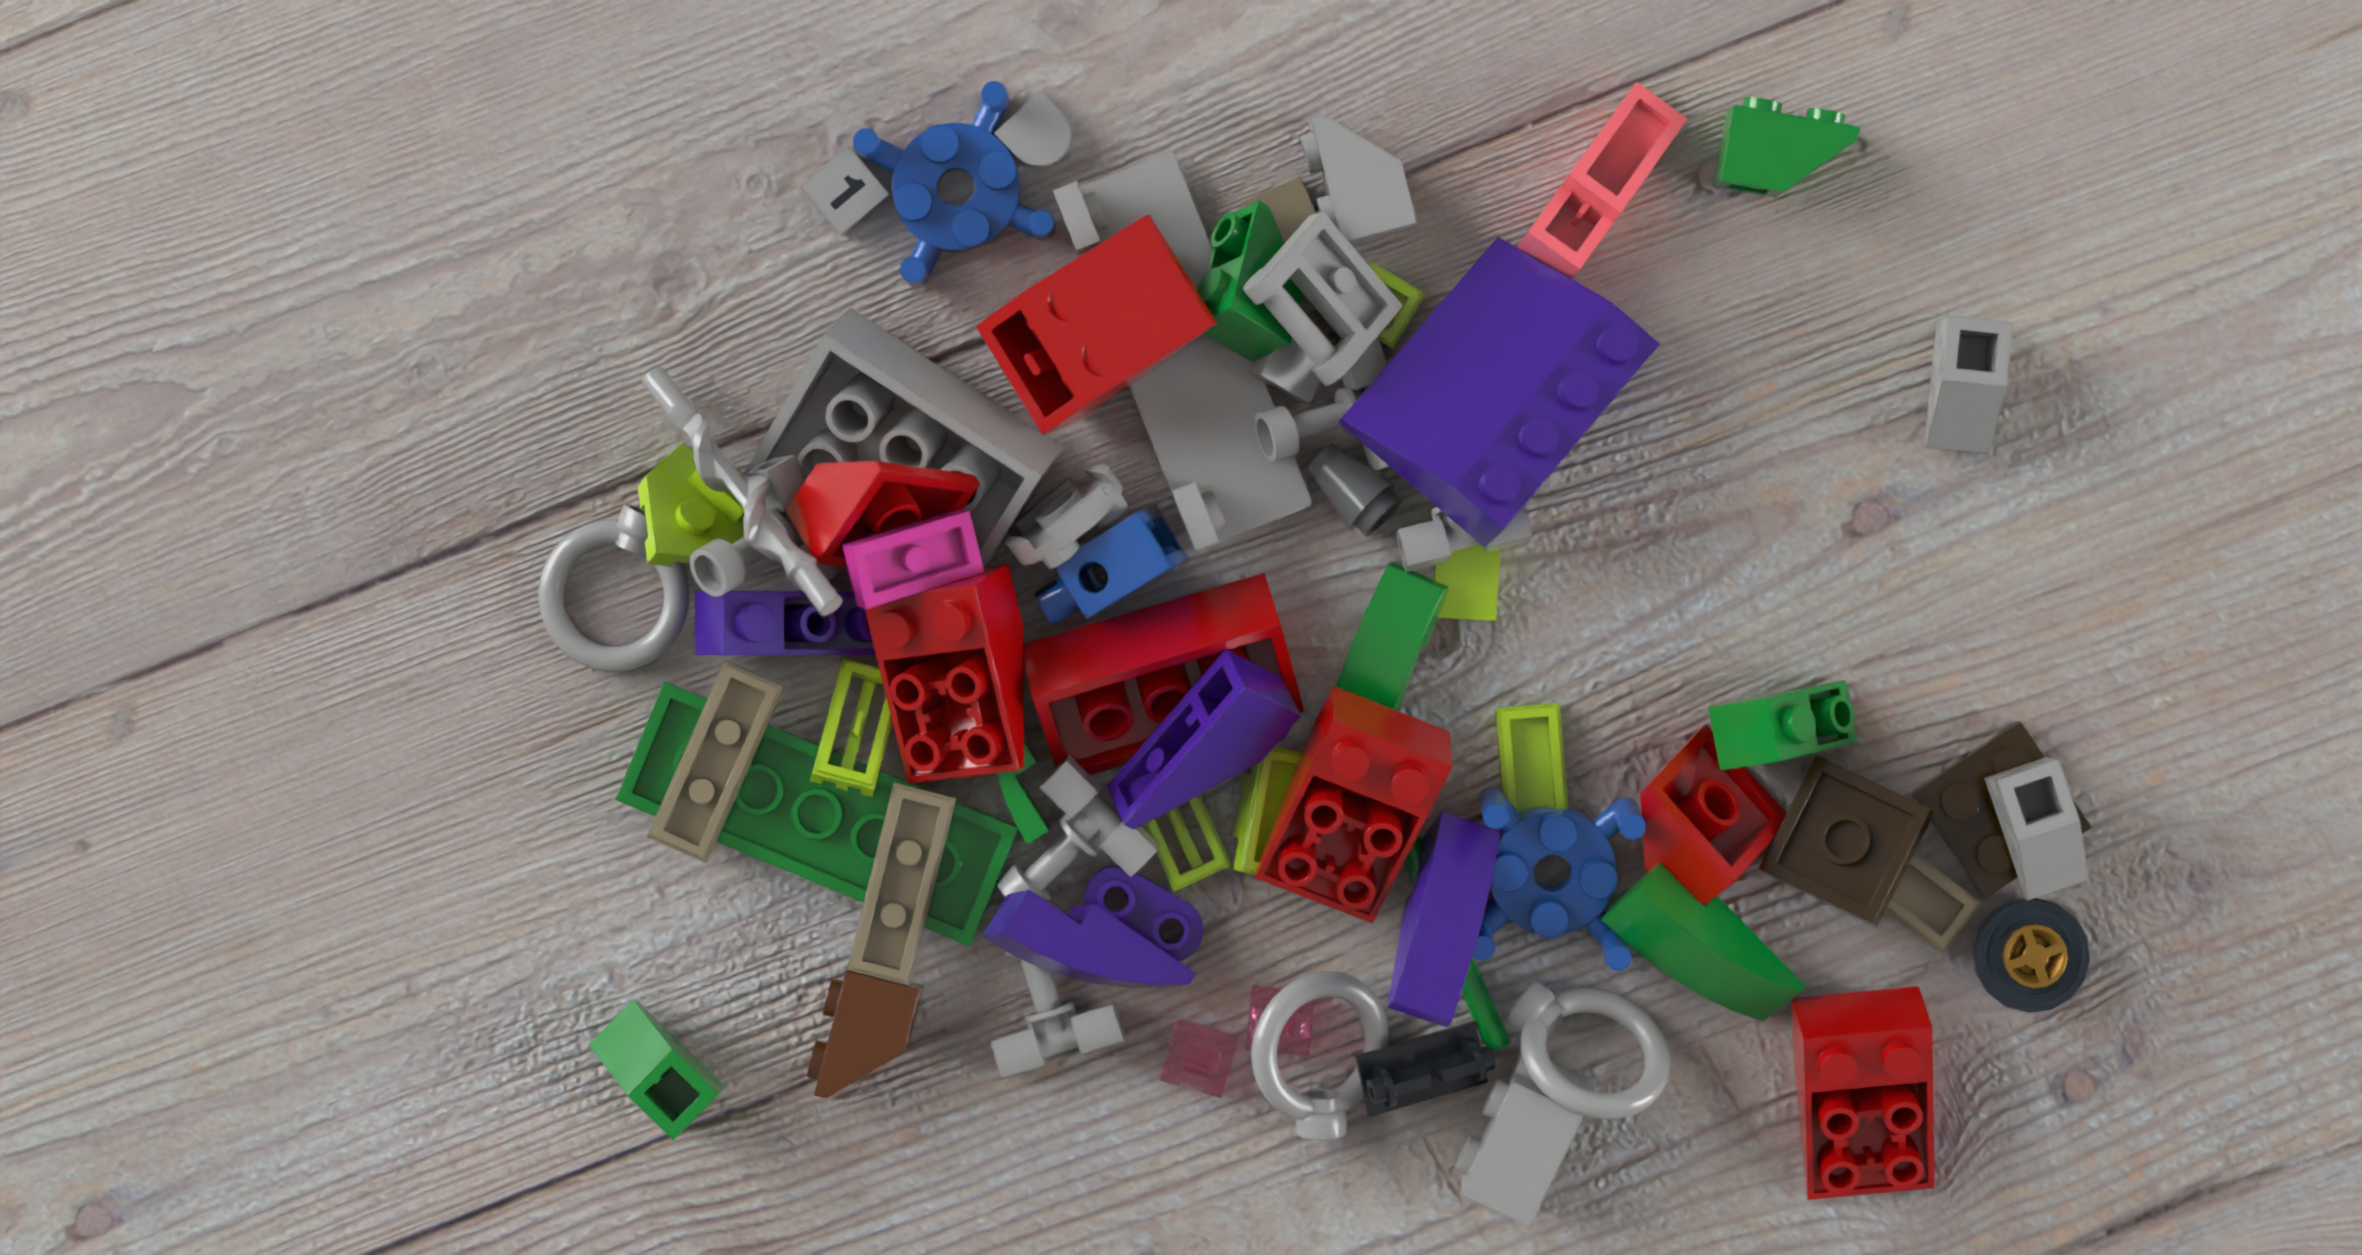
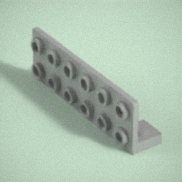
(1203, 396)

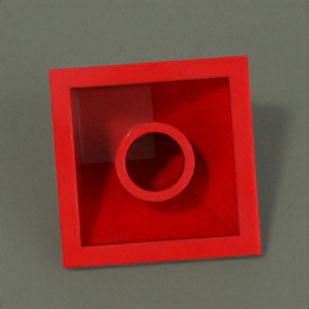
(867, 498)
(1706, 819)

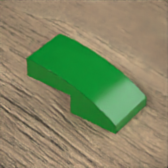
(1391, 636)
(1021, 806)

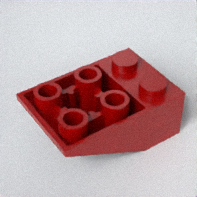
(1096, 325)
(954, 676)
(1355, 804)
(1864, 1091)

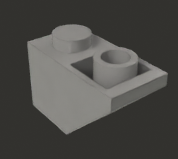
(1361, 181)
(1967, 383)
(2040, 826)

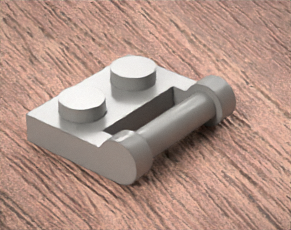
(1336, 284)

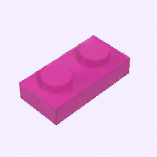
(913, 558)

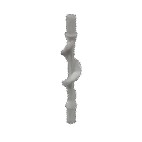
(750, 491)

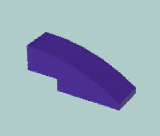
(1443, 918)
(1082, 944)

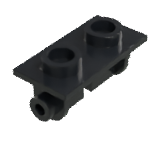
(1423, 1068)

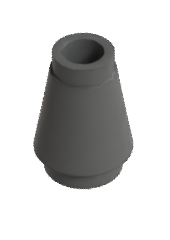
(1356, 491)

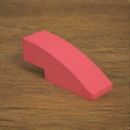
(1603, 181)

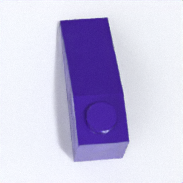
(1210, 736)

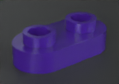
(1147, 909)

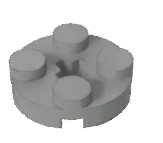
(1066, 514)

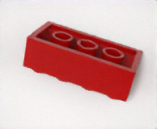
(1120, 677)

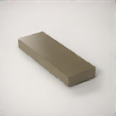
(715, 761)
(901, 883)

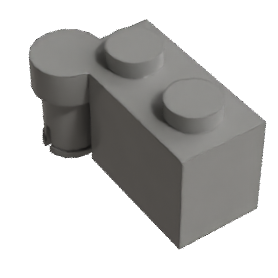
(1519, 1146)

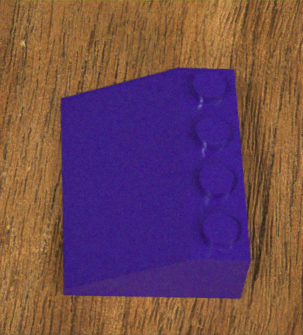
(1498, 387)

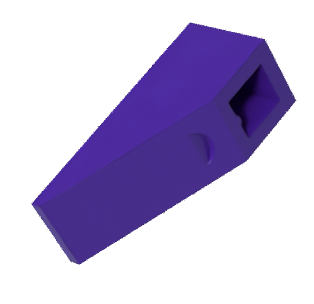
(778, 625)

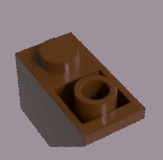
(868, 1029)

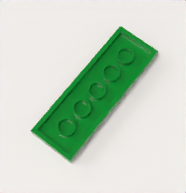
(817, 827)

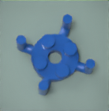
(947, 149)
(1576, 899)

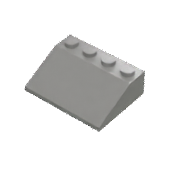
(889, 404)

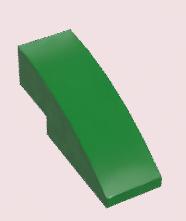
(1701, 945)

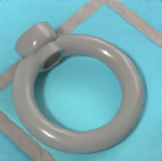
(630, 534)
(1538, 1016)
(1317, 1111)

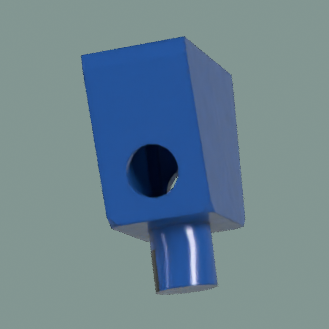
(1131, 554)

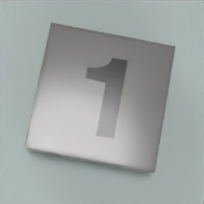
(845, 191)

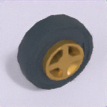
(2057, 967)

